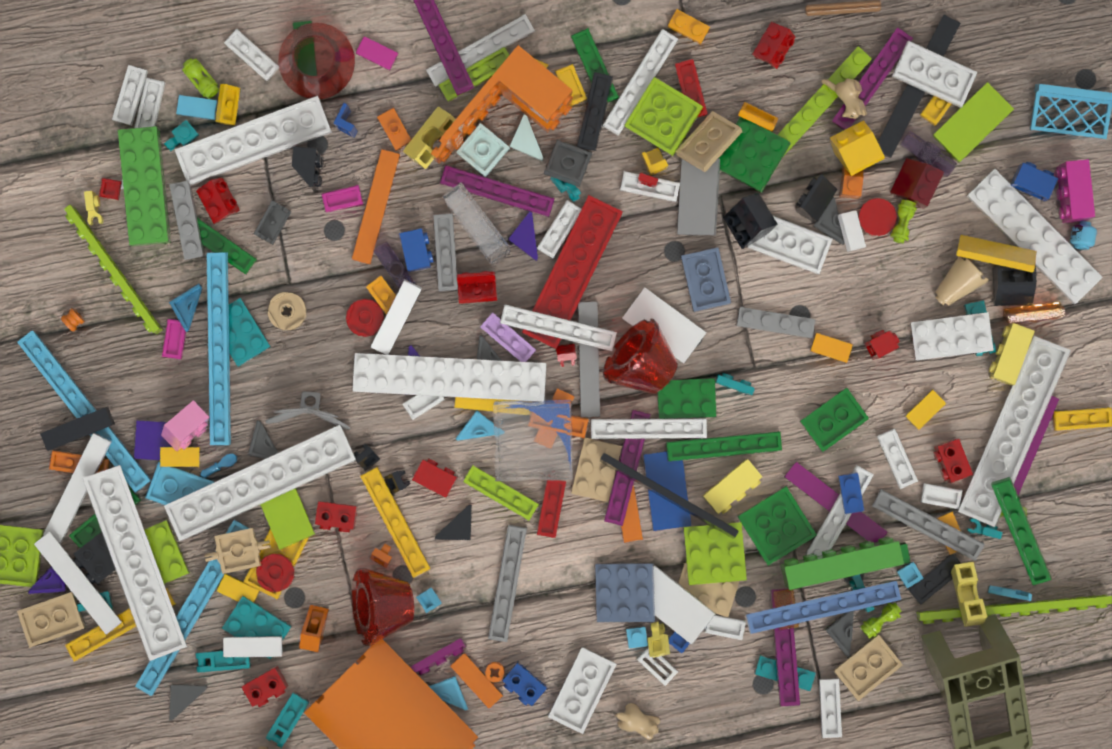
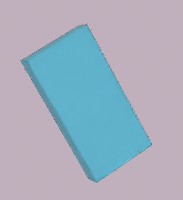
(197, 107)

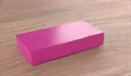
(376, 53)
(342, 198)
(174, 340)

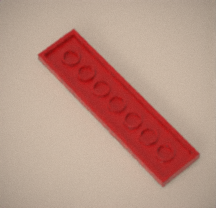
(576, 264)

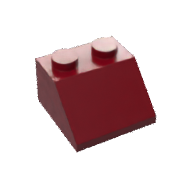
(917, 182)

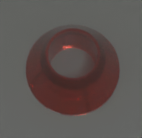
(331, 81)
(641, 359)
(380, 605)

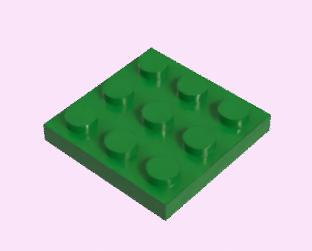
(753, 155)
(777, 525)

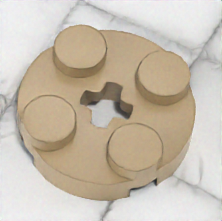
(277, 306)

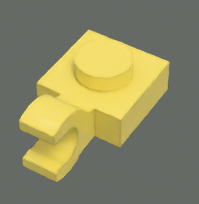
(92, 203)
(659, 641)

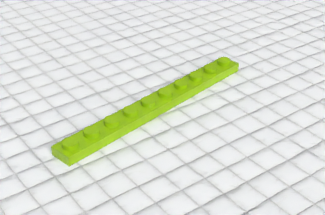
(1022, 608)

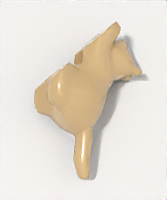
(849, 93)
(635, 720)

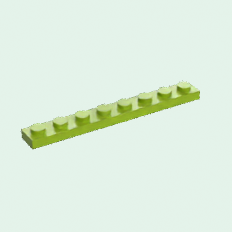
(823, 97)
(107, 263)

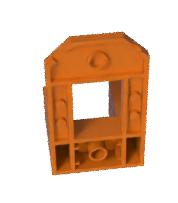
(525, 85)

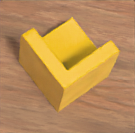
(654, 161)

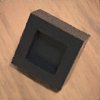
(366, 458)
(395, 481)

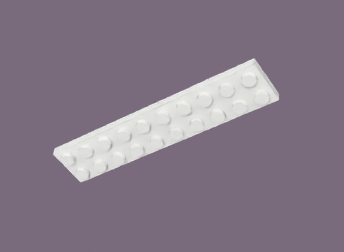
(449, 377)
(1015, 428)
(260, 483)
(134, 562)

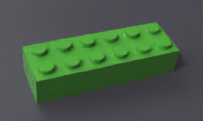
(144, 186)
(841, 564)

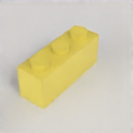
(1011, 353)
(733, 487)

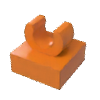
(382, 557)

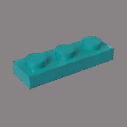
(767, 668)

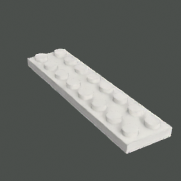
(253, 140)
(1029, 230)

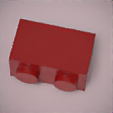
(435, 478)

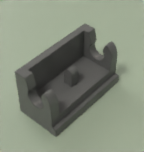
(272, 222)

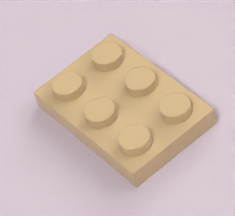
(708, 141)
(593, 477)
(715, 596)
(51, 619)
(868, 667)

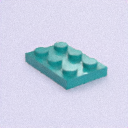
(244, 334)
(254, 621)

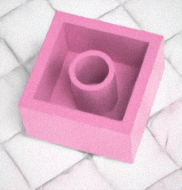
(185, 426)

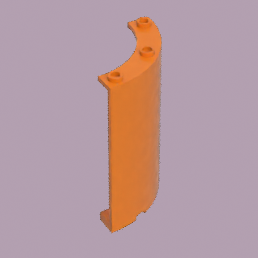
(387, 708)

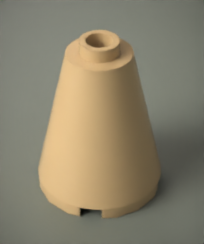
(959, 281)

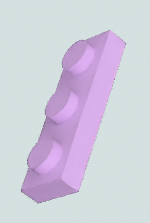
(508, 338)

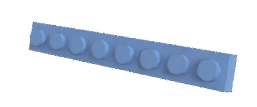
(823, 607)

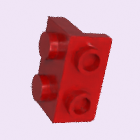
(774, 45)
(217, 200)
(476, 287)

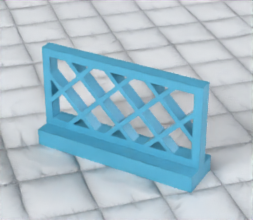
(1069, 94)

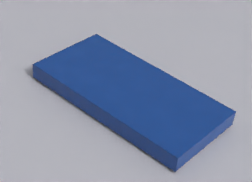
(672, 477)

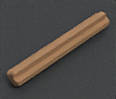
(843, 8)

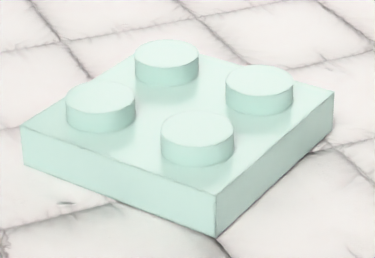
(483, 150)

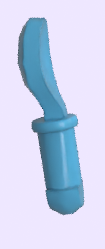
(227, 461)

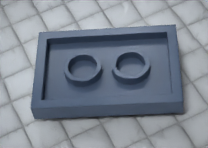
(705, 279)

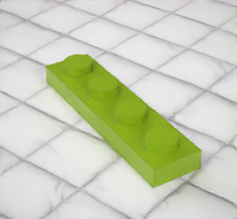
(477, 72)
(500, 492)

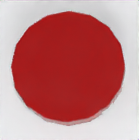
(877, 217)
(364, 317)
(275, 573)

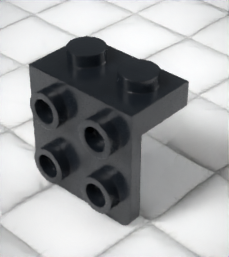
(95, 559)

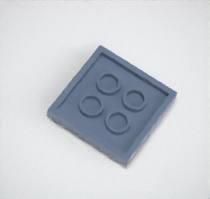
(625, 592)

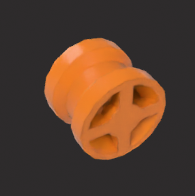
(72, 319)
(492, 669)

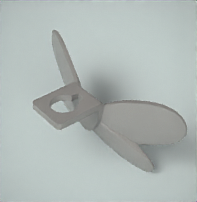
(290, 413)

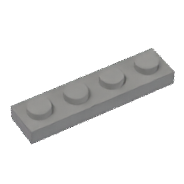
(187, 220)
(445, 252)
(775, 322)

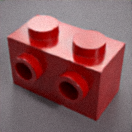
(881, 344)
(953, 461)
(336, 515)
(265, 686)

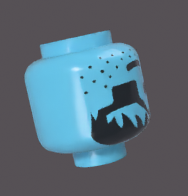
(1083, 235)

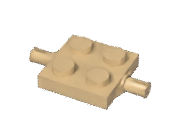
(237, 550)

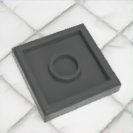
(568, 163)

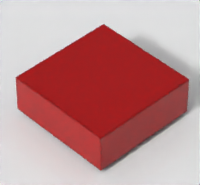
(647, 180)
(110, 189)

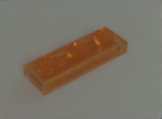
(1034, 312)

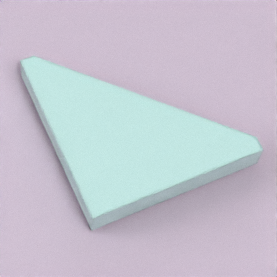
(525, 140)

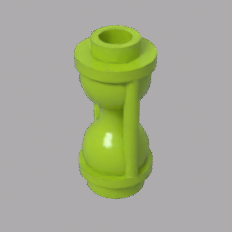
(206, 85)
(906, 212)
(874, 625)

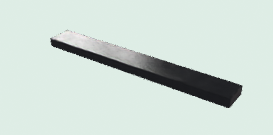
(911, 95)
(669, 495)

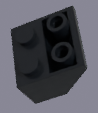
(308, 164)
(816, 200)
(750, 220)
(1013, 286)

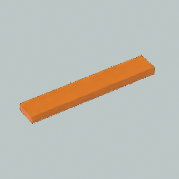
(376, 206)

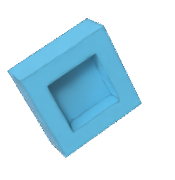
(909, 574)
(428, 600)
(637, 637)

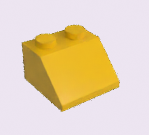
(856, 148)

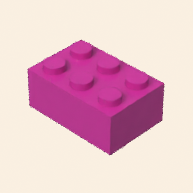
(1075, 191)

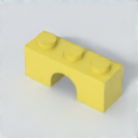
(422, 144)
(965, 584)

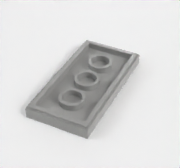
(698, 199)

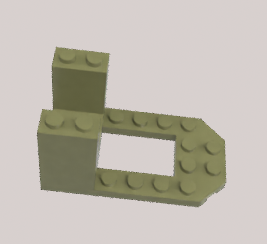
(978, 677)

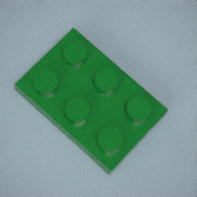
(687, 399)
(834, 419)

